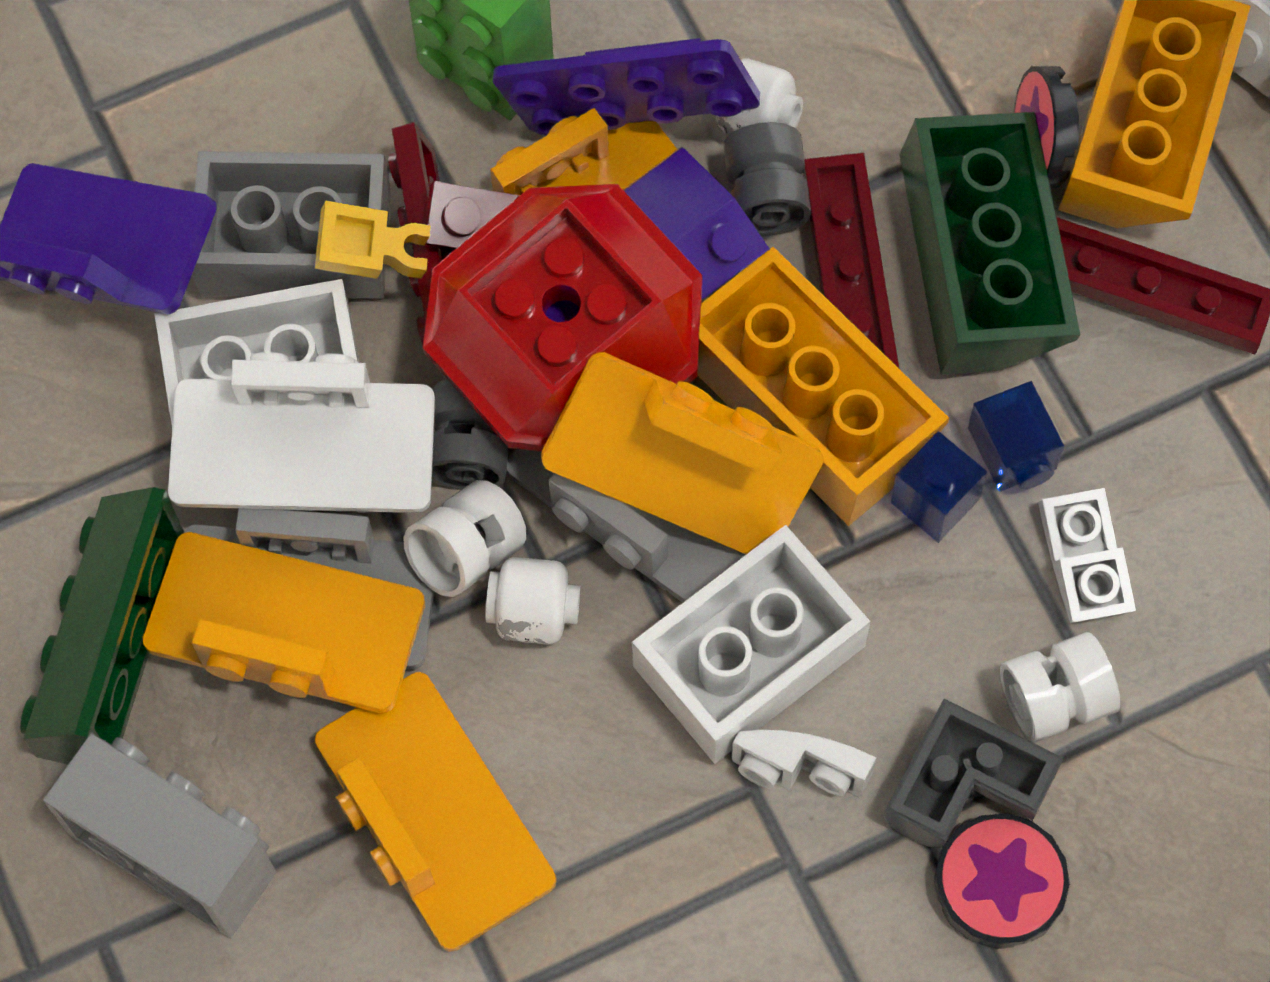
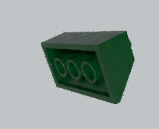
(987, 240)
(99, 647)

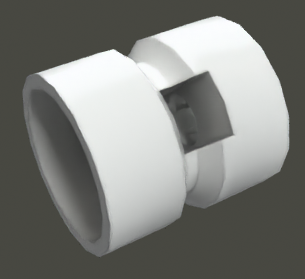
(465, 538)
(1063, 686)

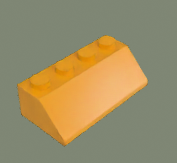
(1154, 111)
(811, 372)

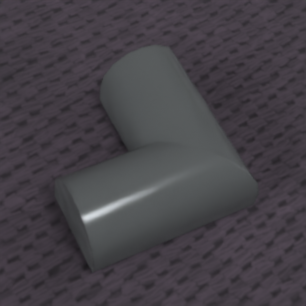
(961, 757)

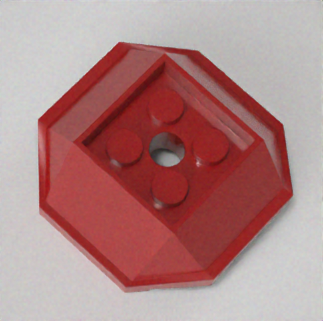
(547, 247)

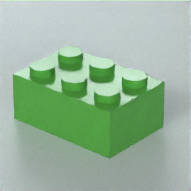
(475, 36)

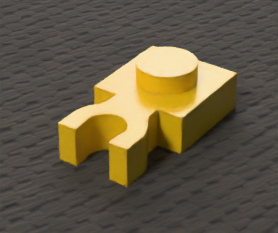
(359, 242)

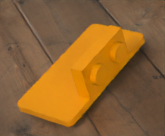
(583, 154)
(680, 454)
(284, 622)
(434, 814)

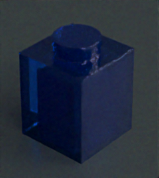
(1016, 437)
(938, 486)

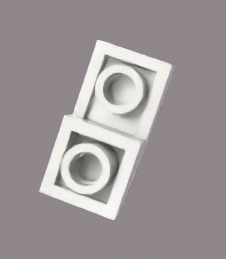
(1086, 556)
(780, 755)

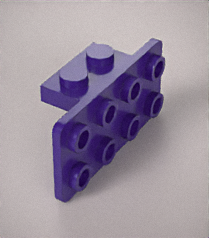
(631, 84)
(102, 238)

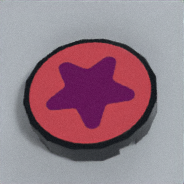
(1055, 116)
(1001, 880)

